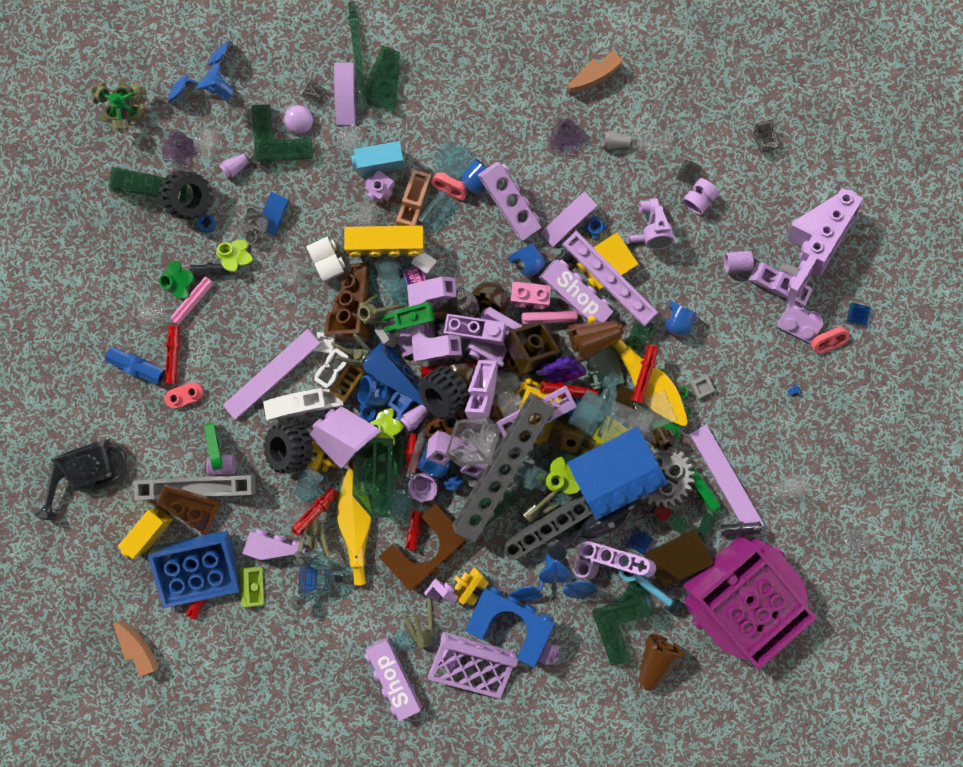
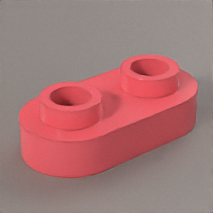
(451, 186)
(830, 340)
(183, 395)

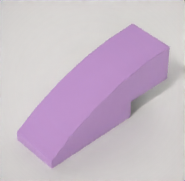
(345, 93)
(569, 219)
(776, 282)
(482, 389)

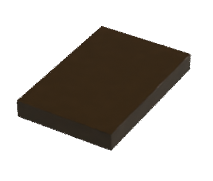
(679, 558)

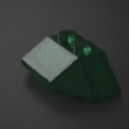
(374, 477)

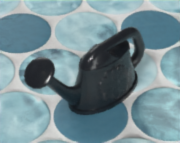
(82, 470)
(591, 528)

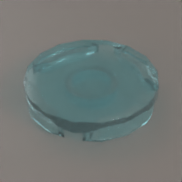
(453, 159)

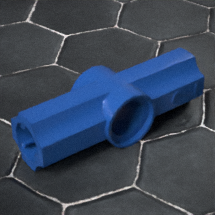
(134, 365)

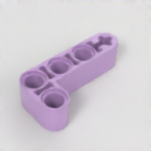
(616, 561)

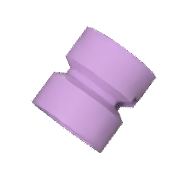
(699, 198)

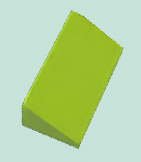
(251, 586)

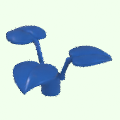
(211, 78)
(554, 573)

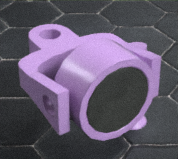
(658, 232)

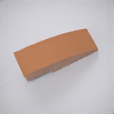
(595, 73)
(413, 199)
(135, 647)

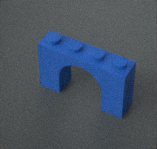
(538, 626)

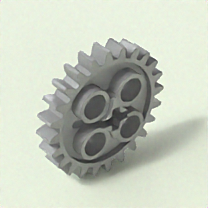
(670, 462)

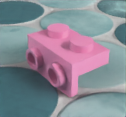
(530, 294)

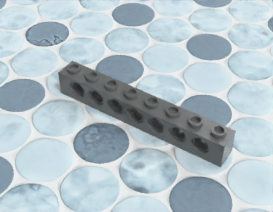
(532, 406)

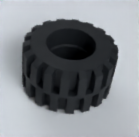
(200, 199)
(443, 392)
(288, 448)

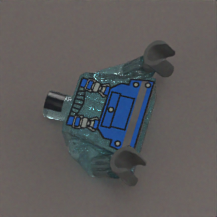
(314, 577)

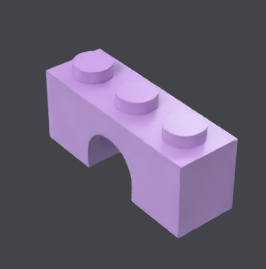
(437, 453)

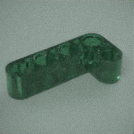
(139, 183)

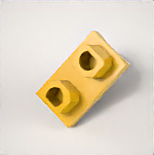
(316, 464)
(467, 584)

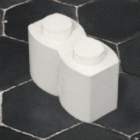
(325, 259)
(331, 370)

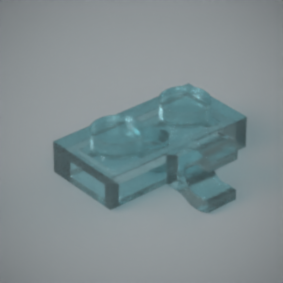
(610, 383)

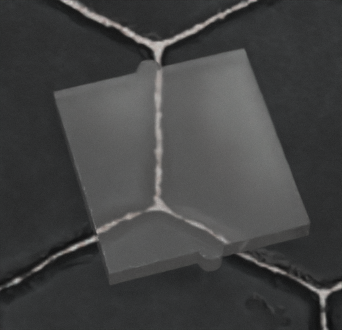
(659, 408)

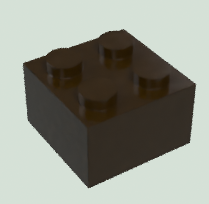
(531, 346)

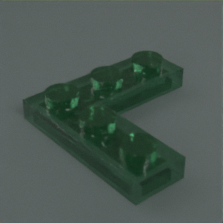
(275, 150)
(608, 622)

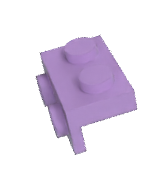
(800, 322)

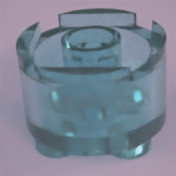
(589, 412)

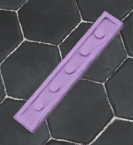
(609, 278)
(272, 374)
(724, 475)

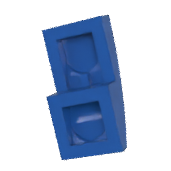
(274, 210)
(400, 404)

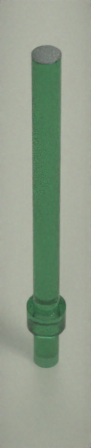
(353, 22)

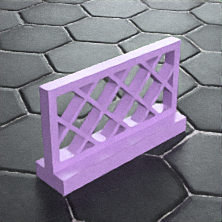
(481, 652)

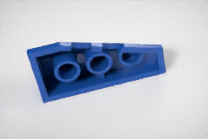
(387, 368)

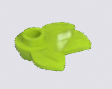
(235, 254)
(387, 425)
(563, 473)

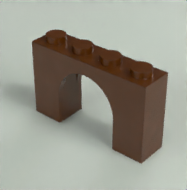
(412, 572)

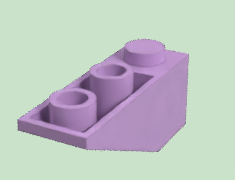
(476, 329)
(265, 546)

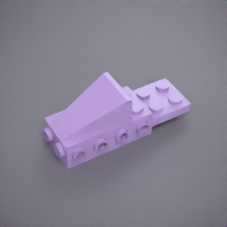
(820, 235)

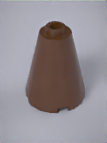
(593, 338)
(658, 661)

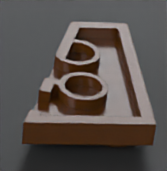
(192, 508)

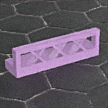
(560, 408)

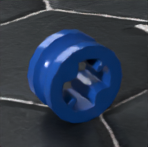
(211, 227)

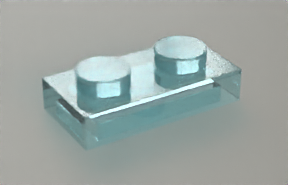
(437, 211)
(307, 484)

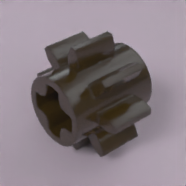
(663, 438)

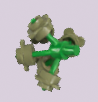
(118, 100)

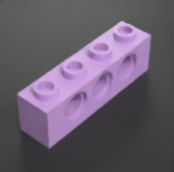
(489, 178)

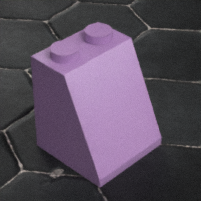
(342, 434)

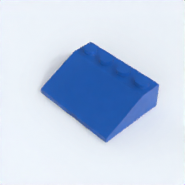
(617, 472)
(194, 569)

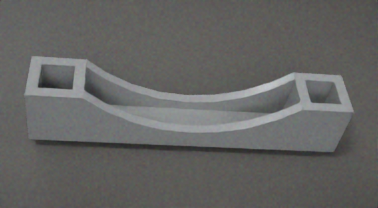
(205, 486)

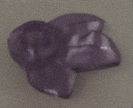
(567, 139)
(181, 151)

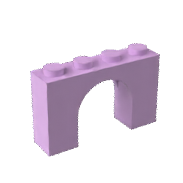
(425, 344)

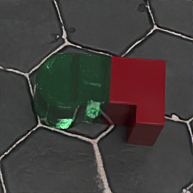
(672, 520)

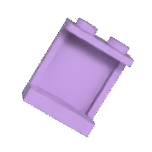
(489, 351)

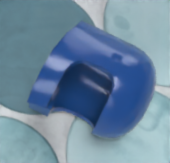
(470, 178)
(532, 259)
(680, 321)
(367, 390)
(432, 468)

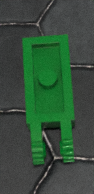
(409, 317)

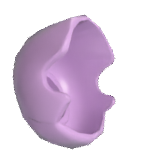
(298, 119)
(422, 487)

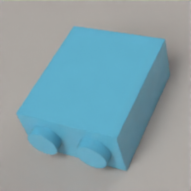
(380, 157)

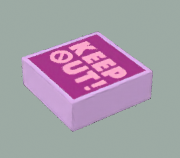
(413, 275)

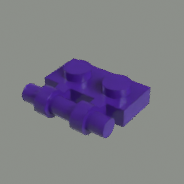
(562, 370)

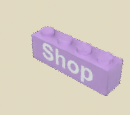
(574, 292)
(393, 679)

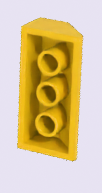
(384, 240)

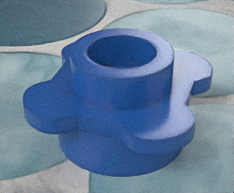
(595, 222)
(363, 413)
(453, 482)

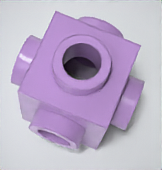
(376, 181)

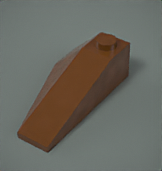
(344, 318)

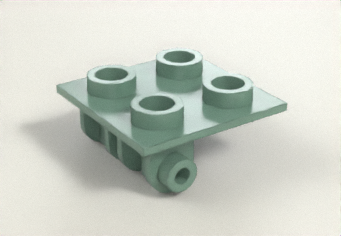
(600, 365)

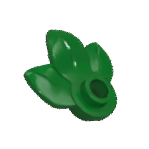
(178, 278)

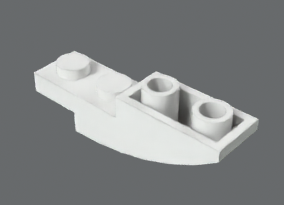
(301, 403)

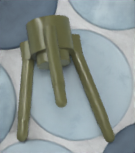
(369, 312)
(359, 355)
(531, 512)
(312, 531)
(422, 636)

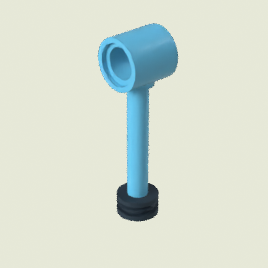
(672, 604)

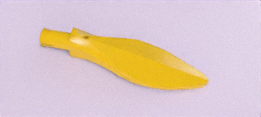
(658, 381)
(354, 526)

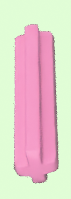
(192, 300)
(550, 317)

